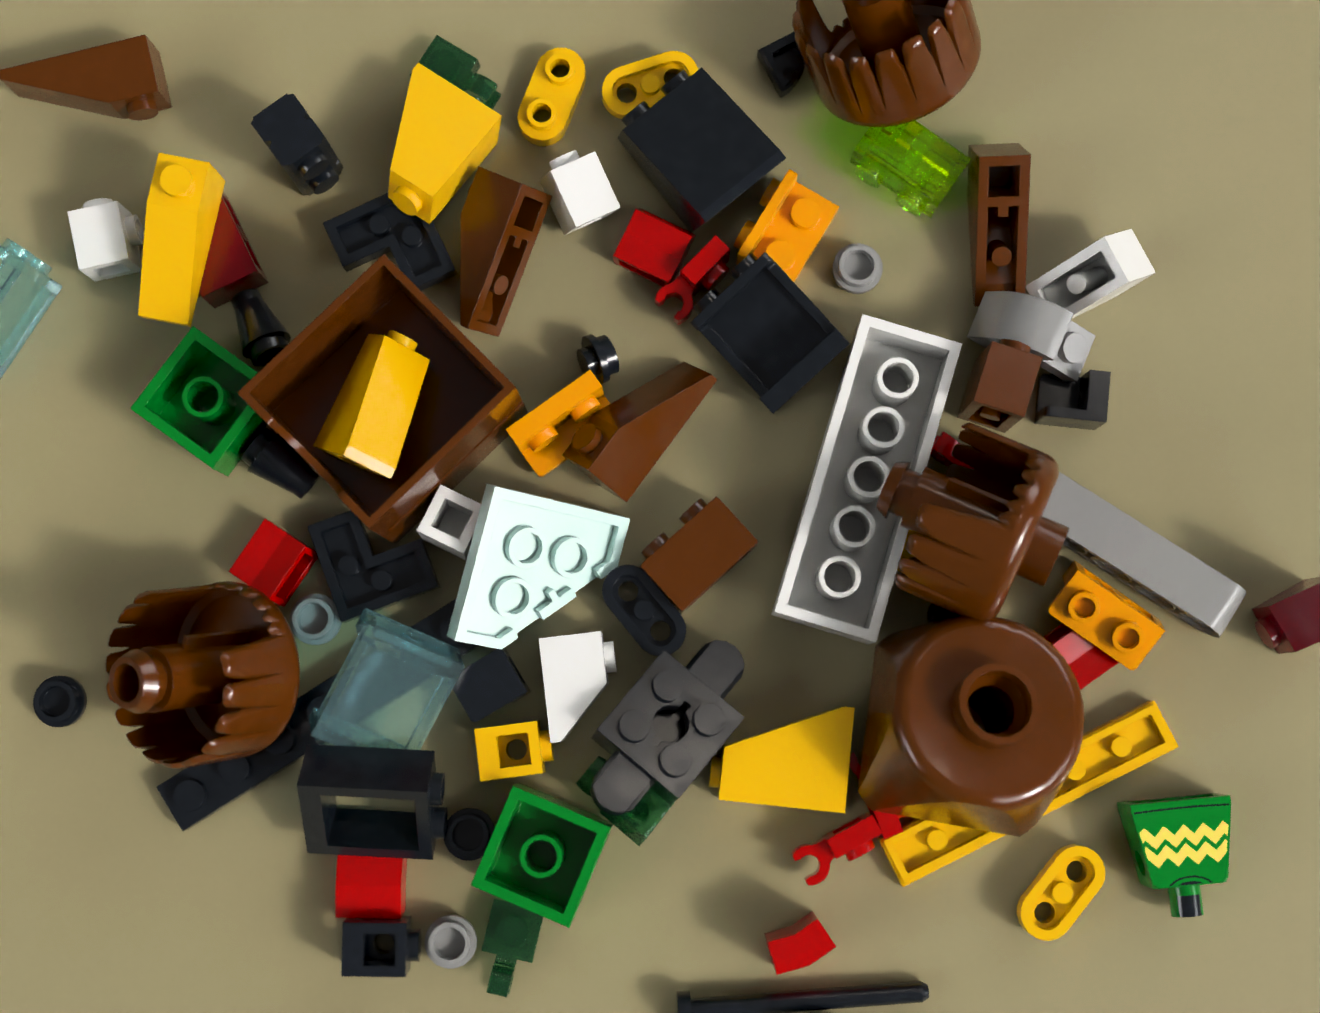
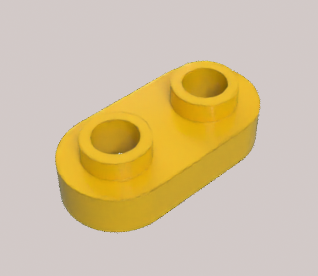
(645, 79)
(552, 94)
(1065, 896)

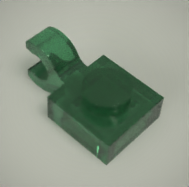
(460, 70)
(640, 820)
(512, 936)

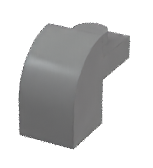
(1039, 325)

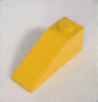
(177, 237)

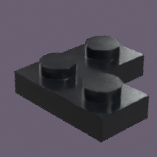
(383, 228)
(364, 579)

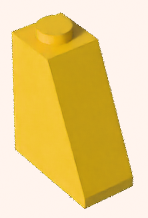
(438, 144)
(375, 404)
(790, 765)

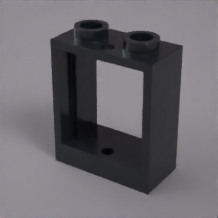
(371, 773)

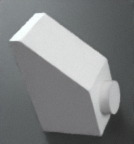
(1095, 274)
(573, 677)

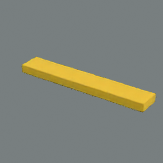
(1103, 757)

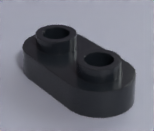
(643, 611)

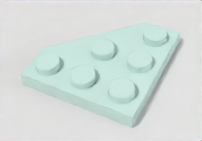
(529, 563)

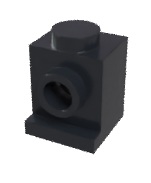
(365, 959)

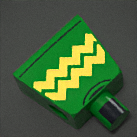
(1179, 845)

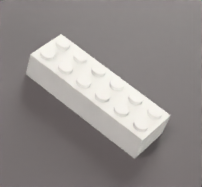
(880, 416)

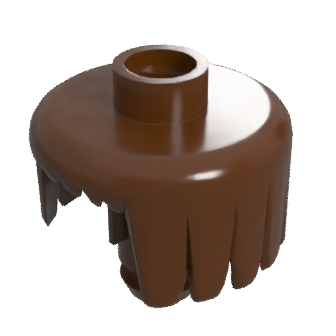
(889, 57)
(980, 523)
(203, 673)

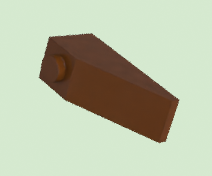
(109, 79)
(998, 217)
(496, 242)
(633, 432)

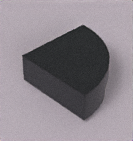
(782, 63)

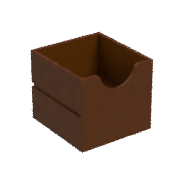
(456, 415)

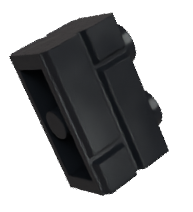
(298, 145)

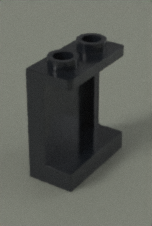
(768, 330)

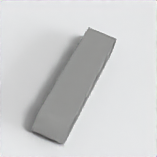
(1143, 558)

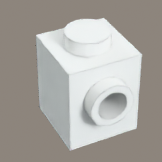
(579, 190)
(106, 239)
(450, 522)

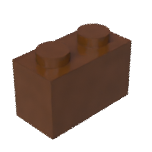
(1000, 385)
(697, 553)

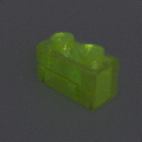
(910, 164)

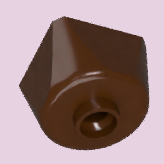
(930, 756)

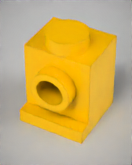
(493, 752)

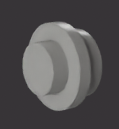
(857, 268)
(315, 619)
(451, 941)

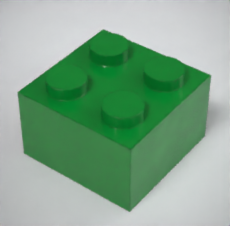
(199, 404)
(542, 854)

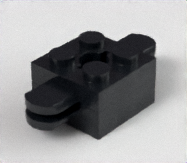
(667, 728)

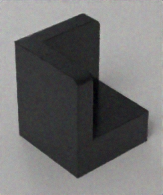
(1073, 403)
(489, 685)

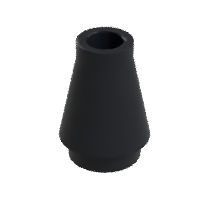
(259, 329)
(279, 464)

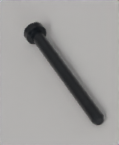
(807, 999)

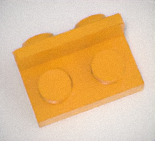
(788, 225)
(550, 427)
(1105, 617)

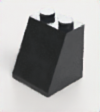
(697, 147)

